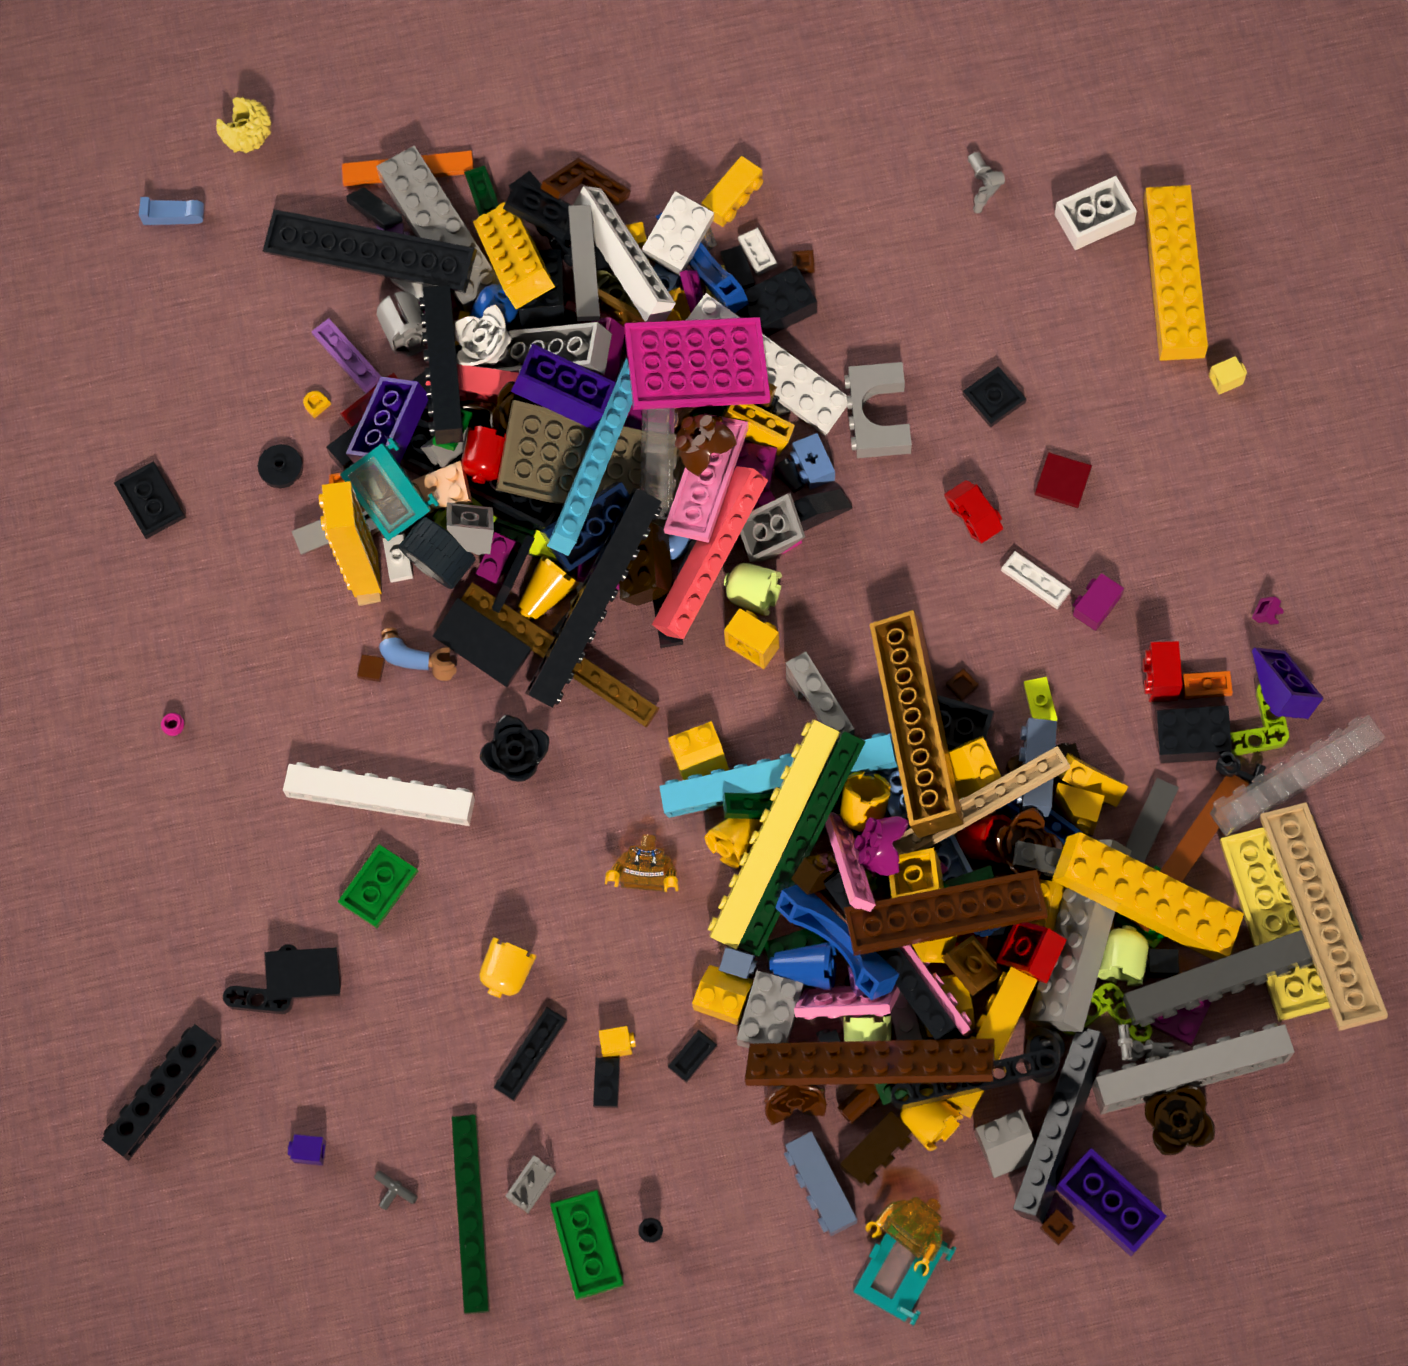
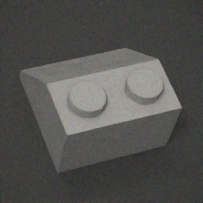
(471, 526)
(1006, 1143)

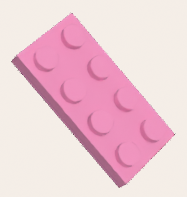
(842, 1001)

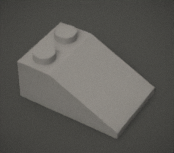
(772, 529)

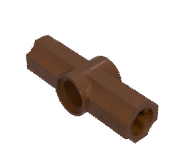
(859, 1101)

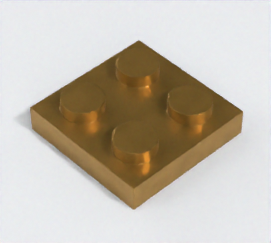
(972, 965)

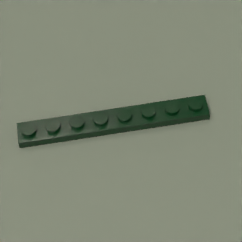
(470, 1214)

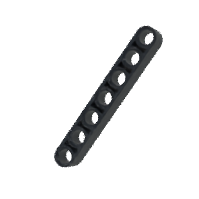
(1008, 1065)

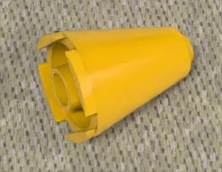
(545, 589)
(732, 839)

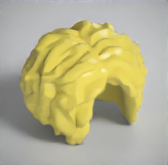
(249, 126)

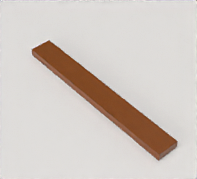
(1197, 836)

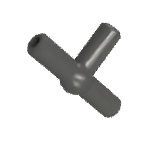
(395, 1188)

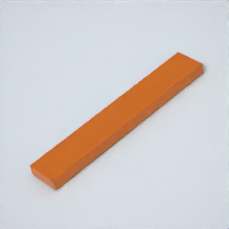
(439, 164)

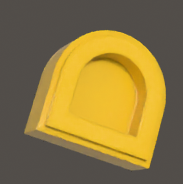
(315, 403)

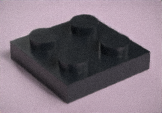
(994, 396)

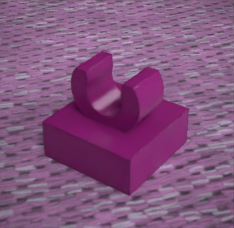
(1267, 609)

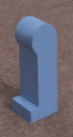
(170, 212)

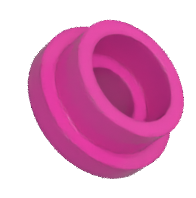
(168, 719)

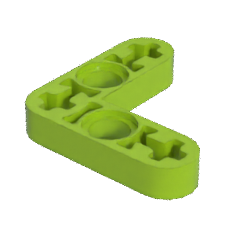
(1269, 727)
(1104, 1005)

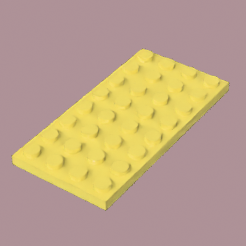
(1269, 917)

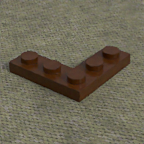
(580, 173)

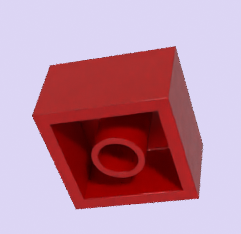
(1163, 671)
(1032, 950)

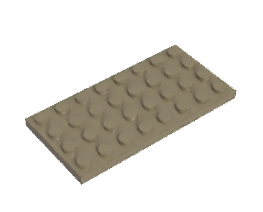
(547, 450)

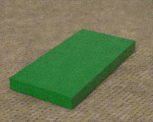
(586, 1244)

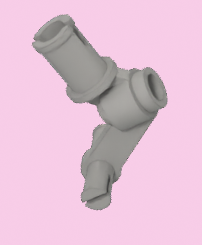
(991, 179)
(1134, 1050)

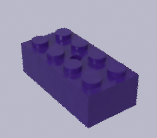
(563, 387)
(390, 413)
(1095, 1182)

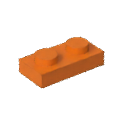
(1207, 685)

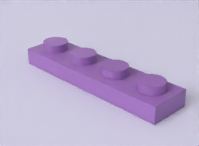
(346, 355)

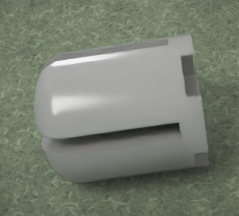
(395, 331)

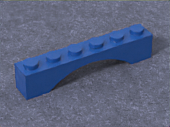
(717, 280)
(870, 970)

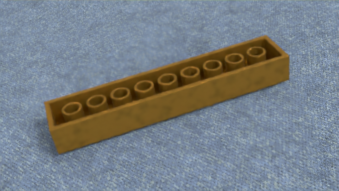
(916, 724)

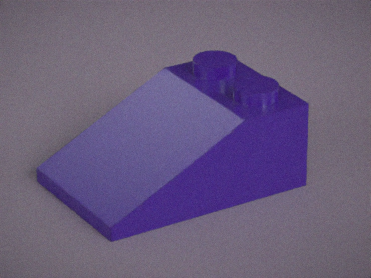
(1285, 685)

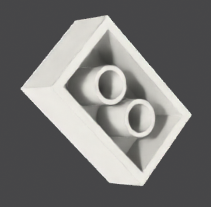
(1095, 212)
(678, 233)

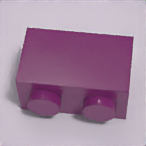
(497, 563)
(1098, 601)

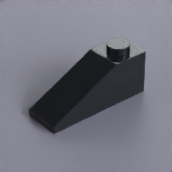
(821, 507)

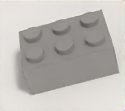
(769, 1010)

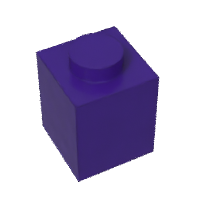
(307, 1149)

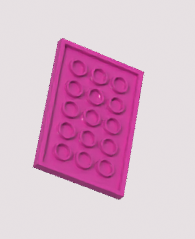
(696, 363)

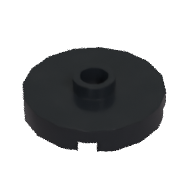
(280, 476)

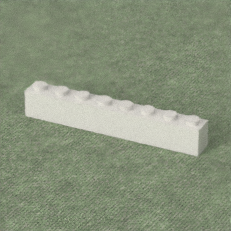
(626, 257)
(379, 794)

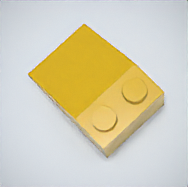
(973, 767)

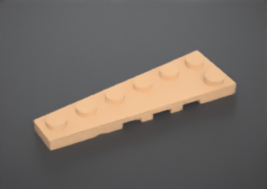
(447, 484)

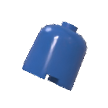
(496, 296)

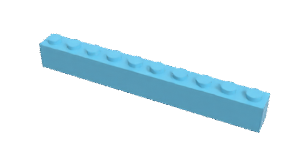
(593, 465)
(707, 791)

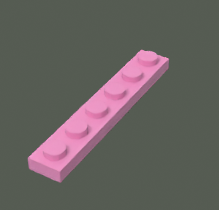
(847, 858)
(934, 983)

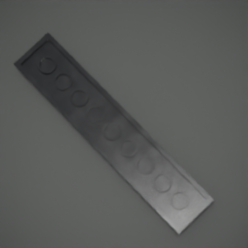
(369, 250)

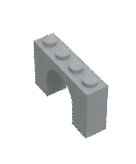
(870, 438)
(808, 683)

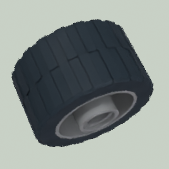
(436, 553)

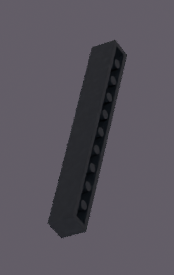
(593, 597)

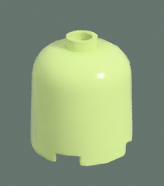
(753, 587)
(1124, 956)
(867, 1028)

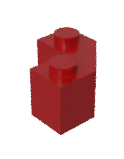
(977, 513)

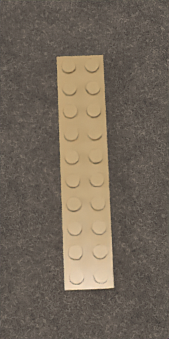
(1323, 917)

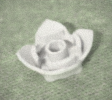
(481, 338)

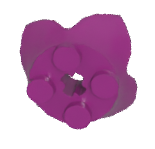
(877, 847)

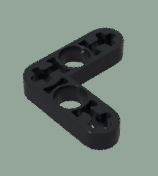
(267, 1006)

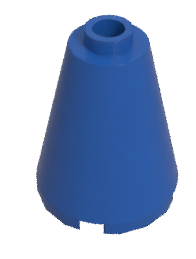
(808, 965)

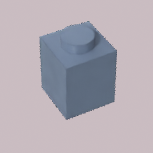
(738, 962)

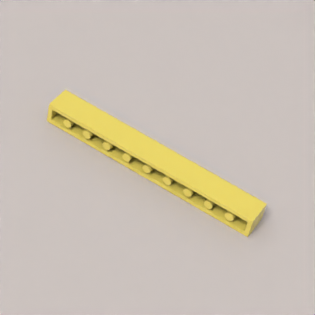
(774, 833)

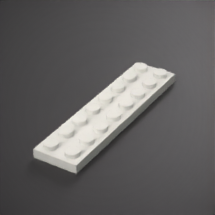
(797, 385)

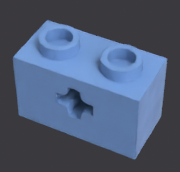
(812, 449)

